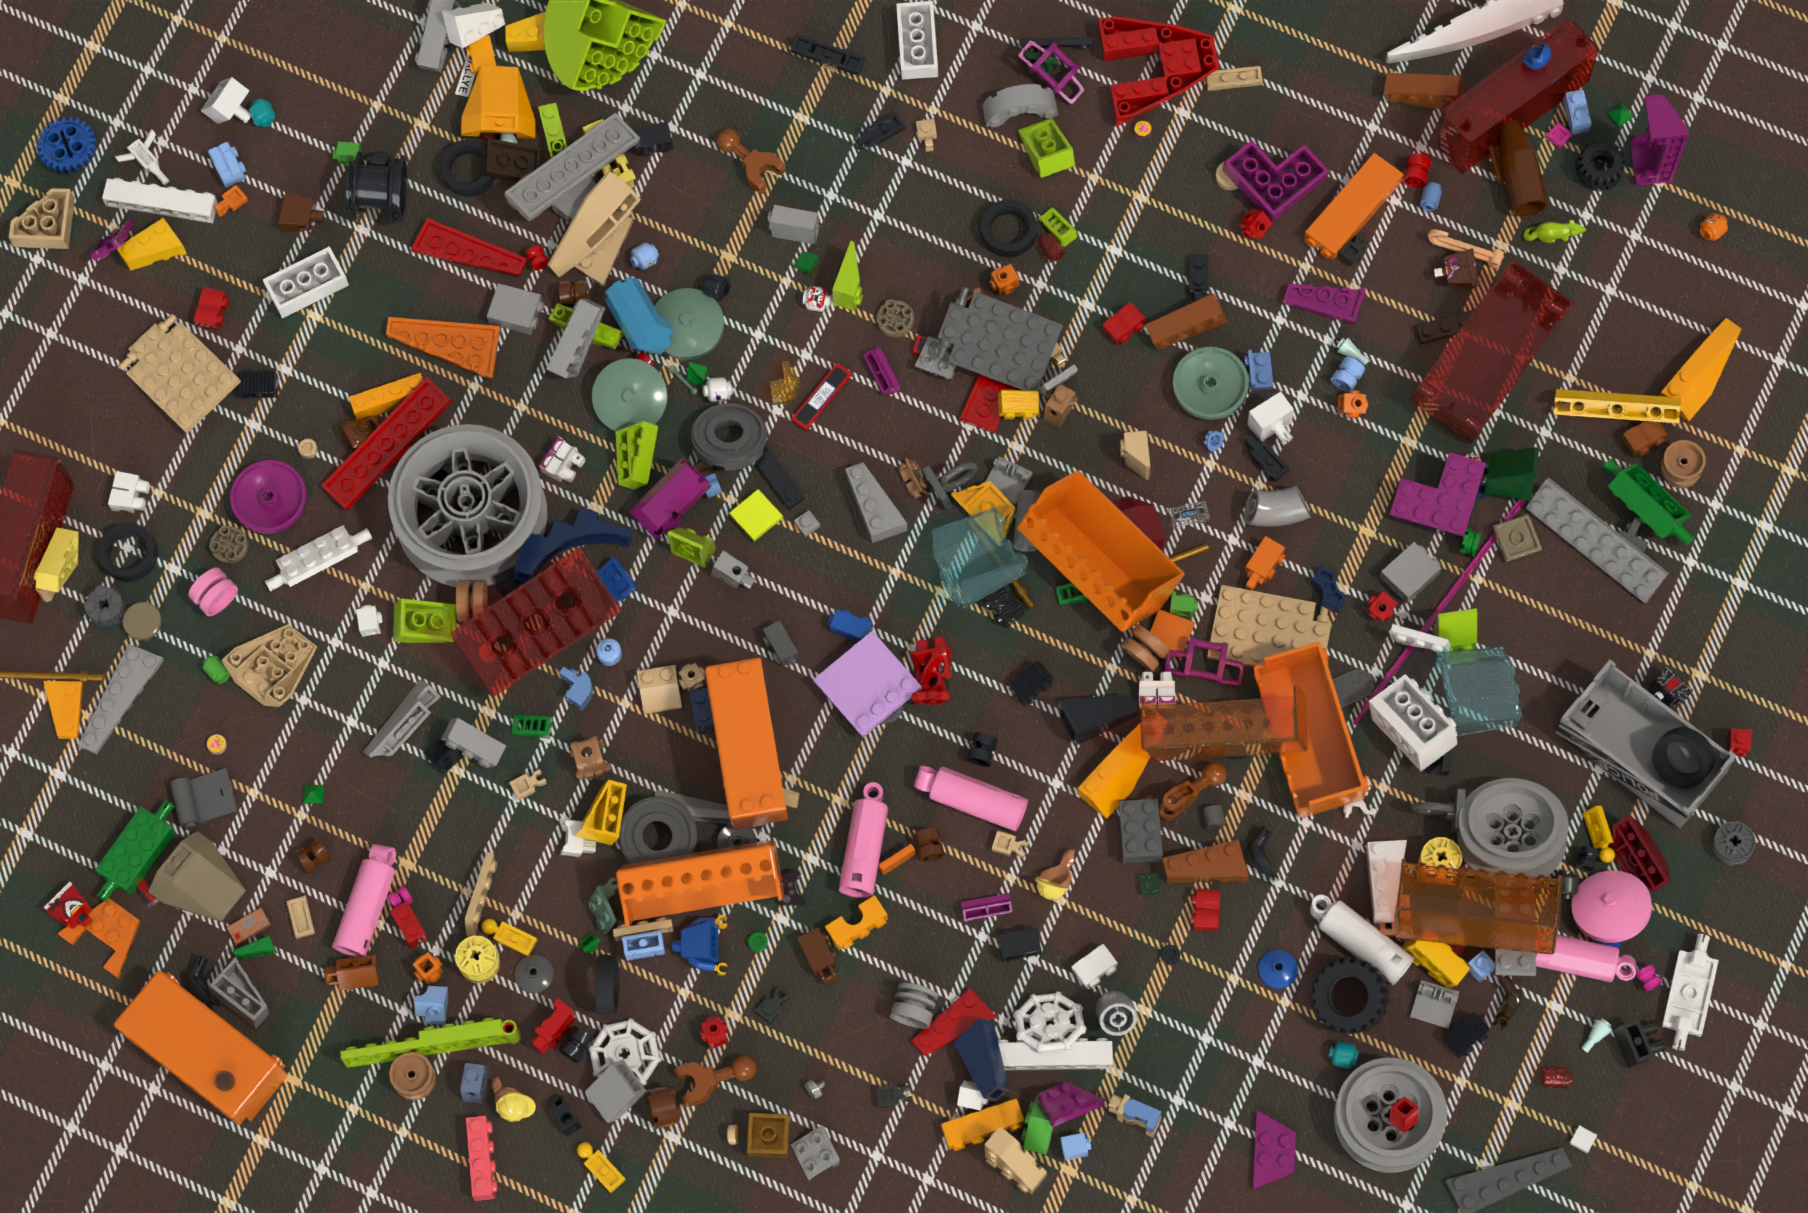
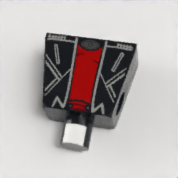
(1669, 688)

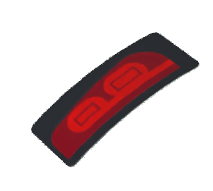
(143, 889)

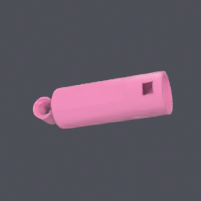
(972, 796)
(864, 844)
(366, 902)
(1587, 960)

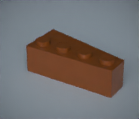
(1423, 89)
(1187, 322)
(1207, 865)

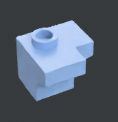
(432, 1005)

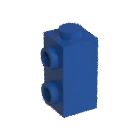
(849, 626)

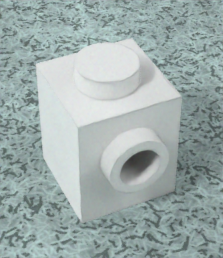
(369, 620)
(970, 1096)

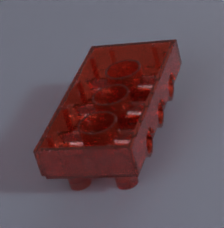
(558, 629)

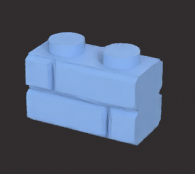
(1577, 112)
(226, 164)
(643, 945)

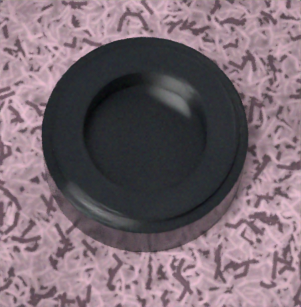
(1170, 955)

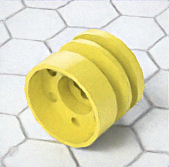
(1441, 847)
(477, 970)

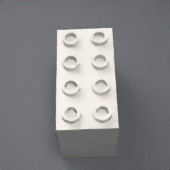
(1413, 722)

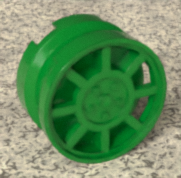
(1470, 542)

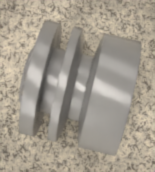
(913, 1005)

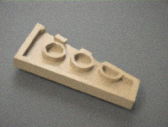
(600, 261)
(479, 895)

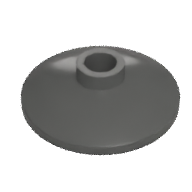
(729, 836)
(534, 983)

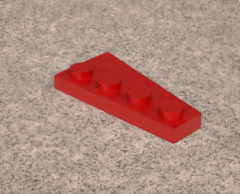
(953, 1023)

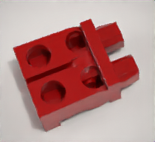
(554, 1028)

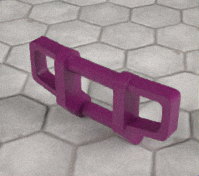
(1046, 77)
(1218, 677)

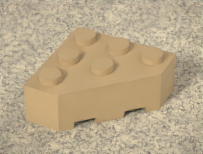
(45, 222)
(1006, 1153)

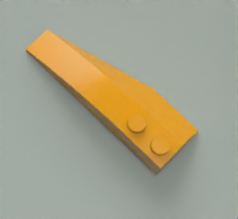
(1701, 372)
(1115, 775)

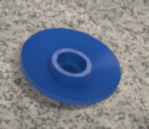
(1273, 977)

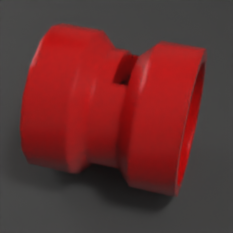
(537, 257)

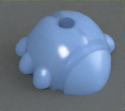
(1213, 440)

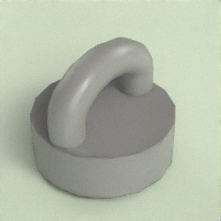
(814, 1088)

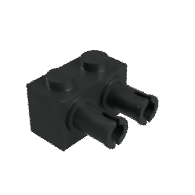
(1634, 1044)

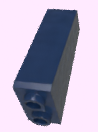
(983, 1058)

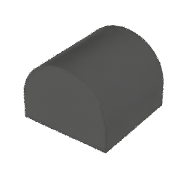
(1213, 816)

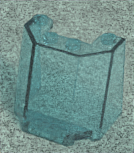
(976, 557)
(1480, 689)

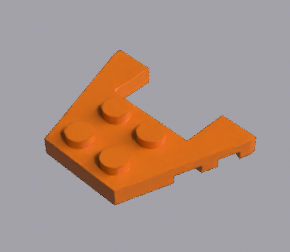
(113, 927)

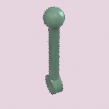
(673, 370)

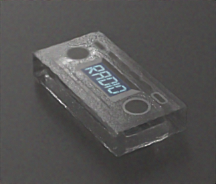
(1189, 514)

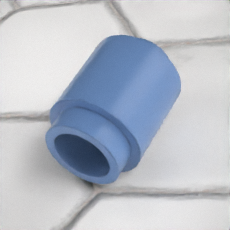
(1431, 196)

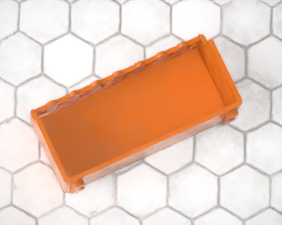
(1100, 551)
(746, 743)
(1329, 769)
(699, 880)
(198, 1046)

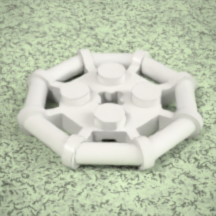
(1046, 1013)
(628, 1042)

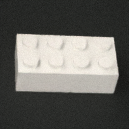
(917, 40)
(305, 282)

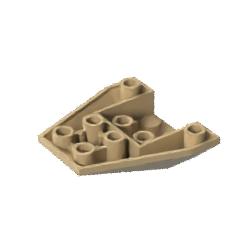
(271, 665)

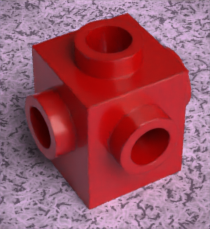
(1255, 224)
(1388, 606)
(715, 1038)

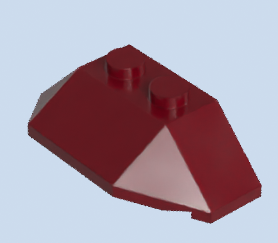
(1144, 517)
(1639, 854)

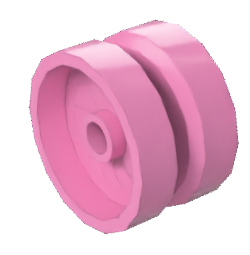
(213, 591)

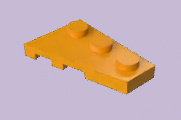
(65, 706)

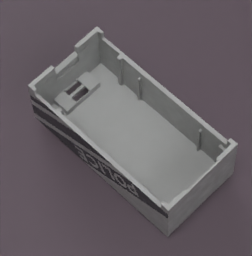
(1623, 739)

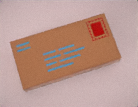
(249, 926)

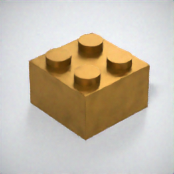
(768, 1135)

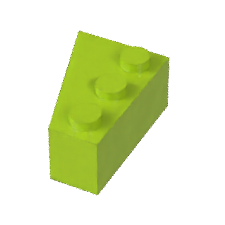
(635, 454)

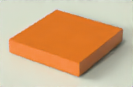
(1172, 630)

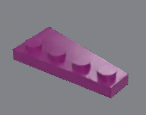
(1327, 301)

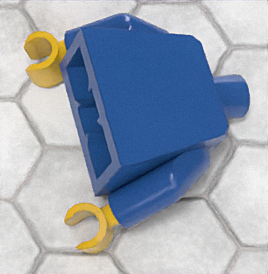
(700, 943)

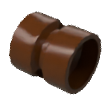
(572, 292)
(929, 844)
(318, 851)

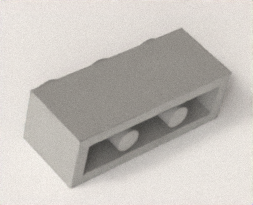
(473, 743)

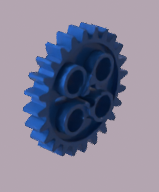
(82, 138)

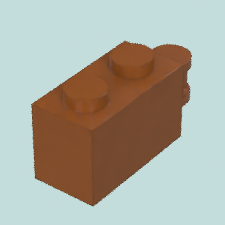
(353, 973)

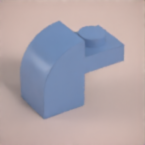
(581, 690)

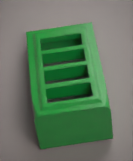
(1062, 601)
(547, 721)
(255, 949)

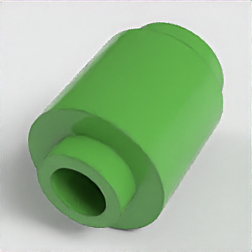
(215, 669)

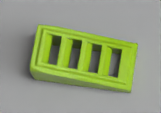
(1066, 235)

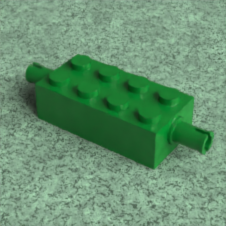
(1649, 501)
(135, 851)

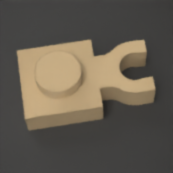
(524, 785)
(1006, 843)

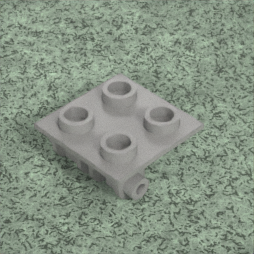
(929, 362)
(1009, 478)
(1434, 1004)
(815, 1152)

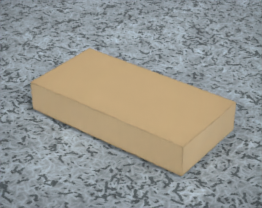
(301, 917)

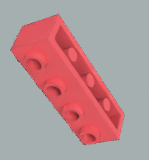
(480, 1158)

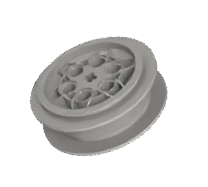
(1529, 807)
(1367, 1086)

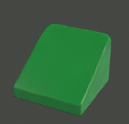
(806, 262)

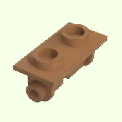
(918, 483)

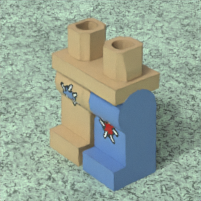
(1135, 1113)

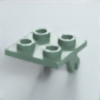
(601, 908)

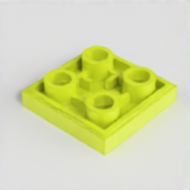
(756, 515)

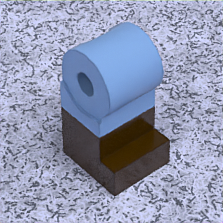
(708, 472)

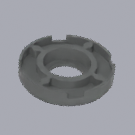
(725, 454)
(657, 809)

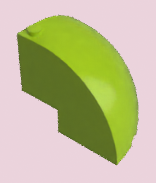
(597, 40)

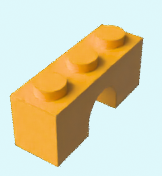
(844, 934)

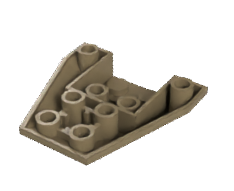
(197, 880)

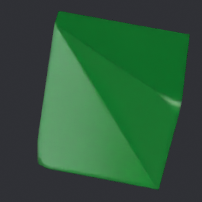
(697, 373)

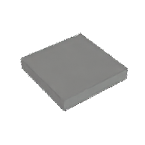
(1059, 379)

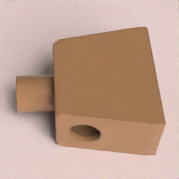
(1060, 402)

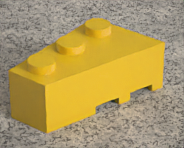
(151, 245)
(1439, 960)

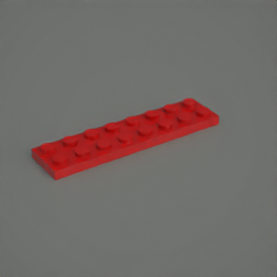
(386, 443)

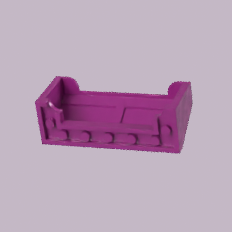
(1661, 147)

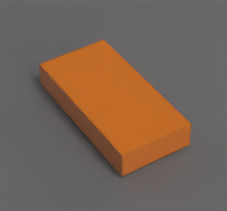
(897, 859)

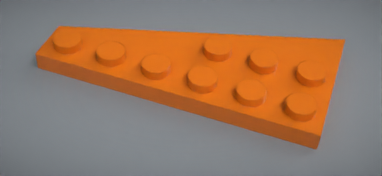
(460, 344)

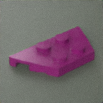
(112, 241)
(1067, 1102)
(1273, 1151)

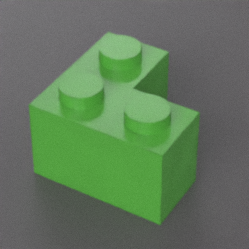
(1039, 1131)

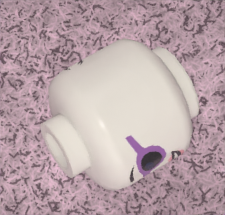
(717, 389)

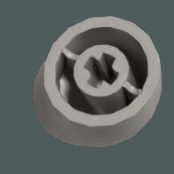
(1276, 508)
(1116, 1013)

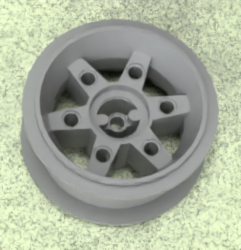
(413, 484)

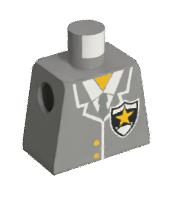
(726, 566)

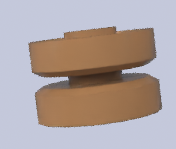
(1682, 464)
(470, 599)
(1145, 647)
(423, 1080)

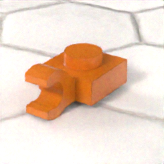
(231, 199)

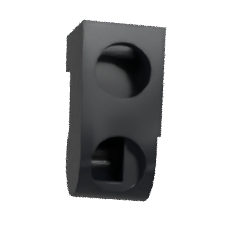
(564, 1115)

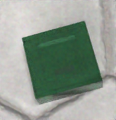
(1149, 884)

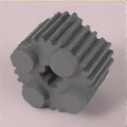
(97, 604)

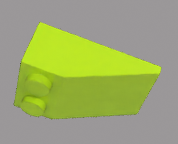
(1047, 147)
(847, 285)
(691, 546)
(423, 621)
(1458, 628)

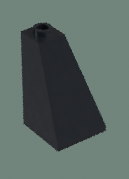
(1095, 715)

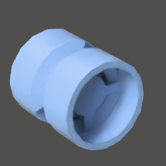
(1349, 372)

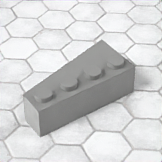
(435, 37)
(576, 339)
(875, 507)

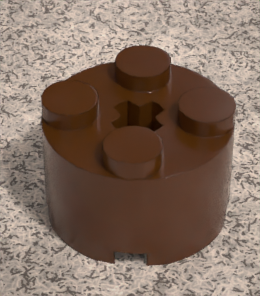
(662, 1106)

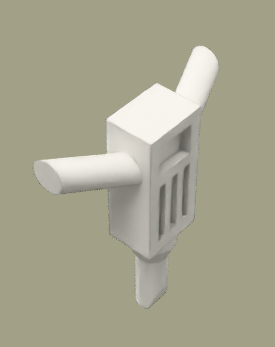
(144, 157)

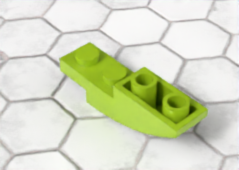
(552, 128)
(604, 334)

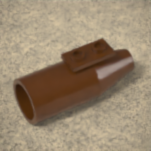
(1519, 170)

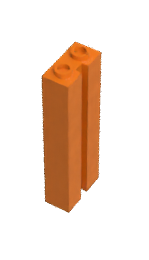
(1353, 206)

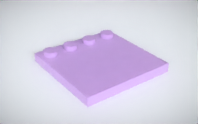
(867, 684)

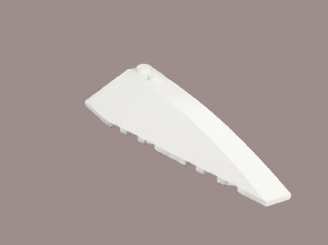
(1478, 26)

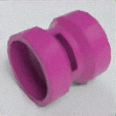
(395, 899)
(1649, 978)

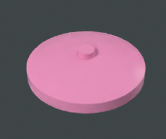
(1611, 906)

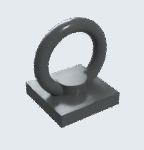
(940, 484)
(1450, 810)

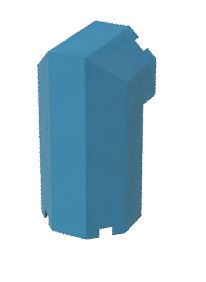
(638, 317)

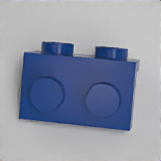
(616, 579)

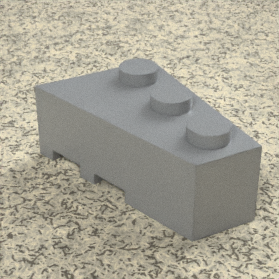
(239, 995)

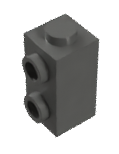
(780, 643)

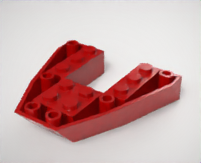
(1183, 55)

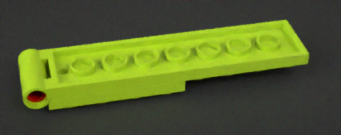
(437, 1041)

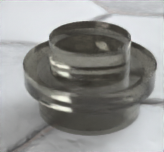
(225, 1081)

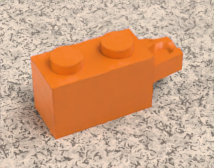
(1263, 562)

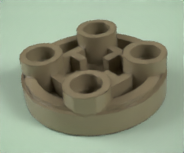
(895, 318)
(229, 545)
(142, 621)

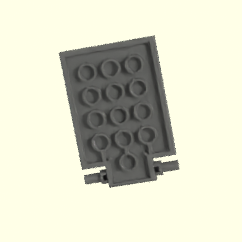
(998, 340)

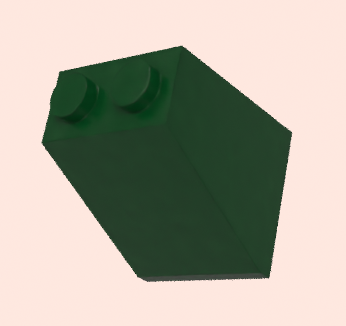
(1511, 473)

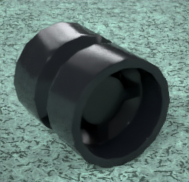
(982, 749)
(577, 1042)

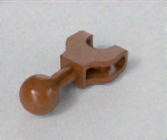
(752, 162)
(1185, 794)
(707, 1079)

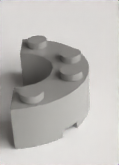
(1018, 100)

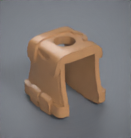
(592, 765)

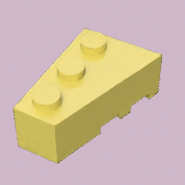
(58, 560)

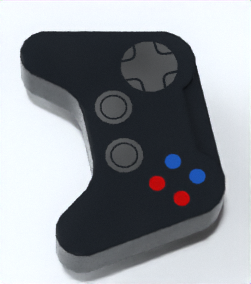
(791, 896)

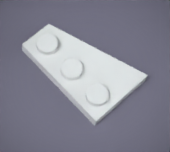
(1419, 639)

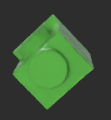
(346, 152)
(1183, 605)

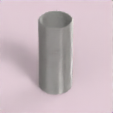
(1024, 501)

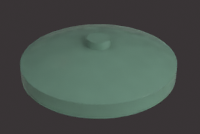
(695, 323)
(1210, 383)
(629, 394)

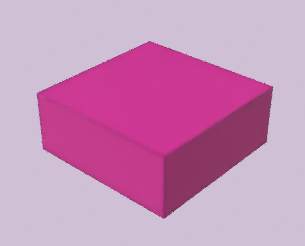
(1559, 135)

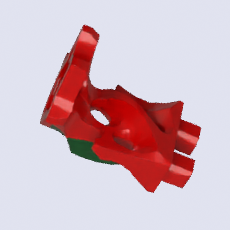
(933, 660)

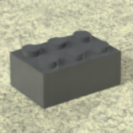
(1140, 831)

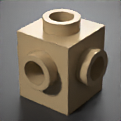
(694, 683)

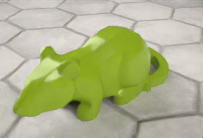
(1550, 231)

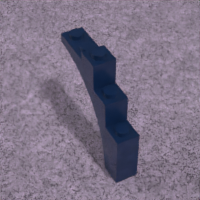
(562, 537)

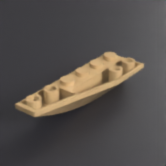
(594, 221)

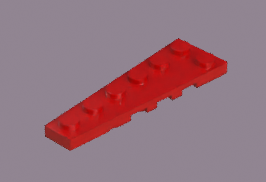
(455, 246)

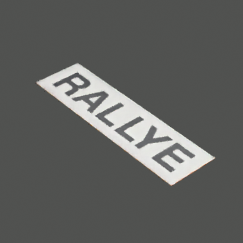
(466, 79)

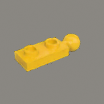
(1599, 833)
(510, 936)
(600, 1167)

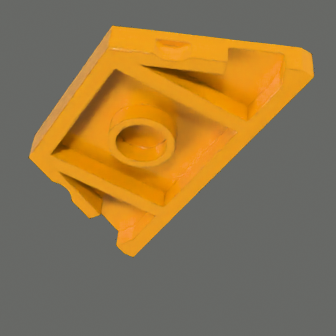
(983, 498)

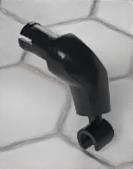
(1258, 854)
(196, 982)

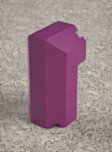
(669, 498)

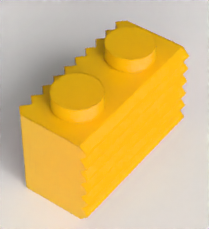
(1018, 404)

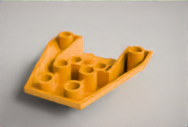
(498, 104)

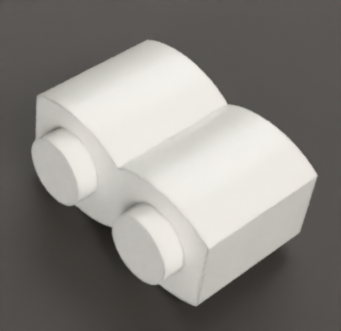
(1094, 966)

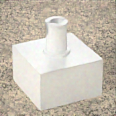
(226, 102)
(1271, 418)

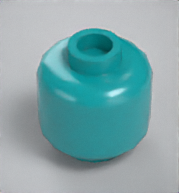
(262, 113)
(1343, 1054)

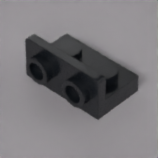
(443, 756)

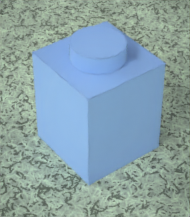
(1481, 966)
(1075, 1146)

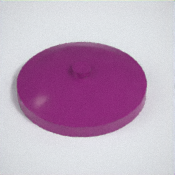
(268, 496)

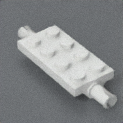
(316, 556)
(1690, 992)

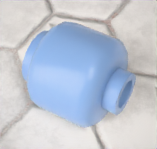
(644, 256)
(609, 652)

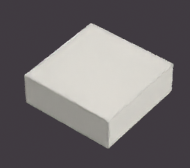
(1583, 1139)

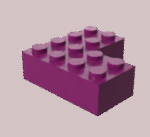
(1272, 186)
(1446, 507)

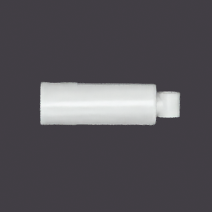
(1361, 938)

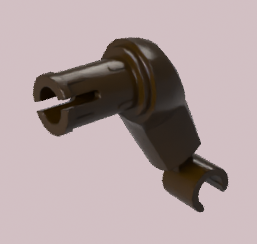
(1511, 1002)

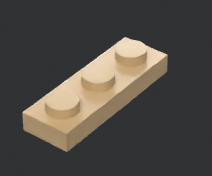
(662, 924)

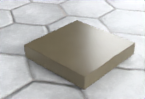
(1517, 538)

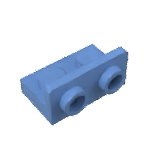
(1259, 370)

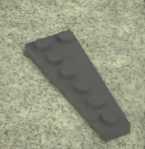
(1493, 1184)

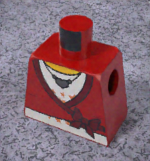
(69, 907)

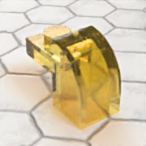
(785, 389)

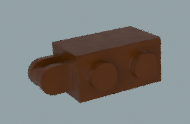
(818, 954)

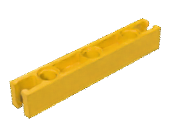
(1601, 406)

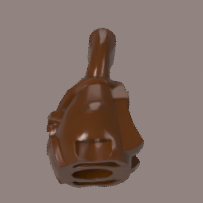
(357, 431)

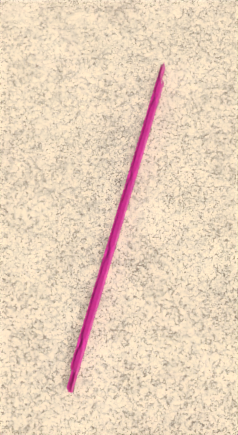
(1439, 609)

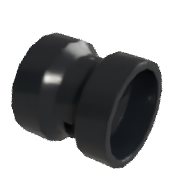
(1587, 858)

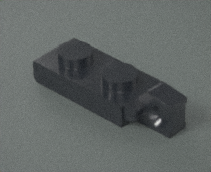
(880, 131)
(1198, 275)
(1266, 458)

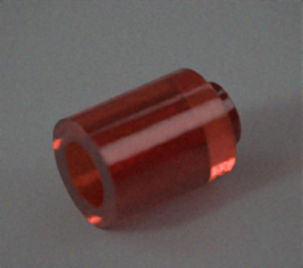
(1051, 247)
(1556, 1078)

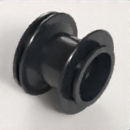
(377, 187)

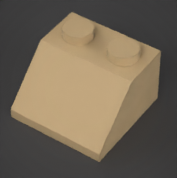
(1136, 452)
(659, 689)

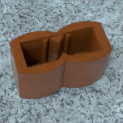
(1643, 437)

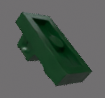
(1048, 65)

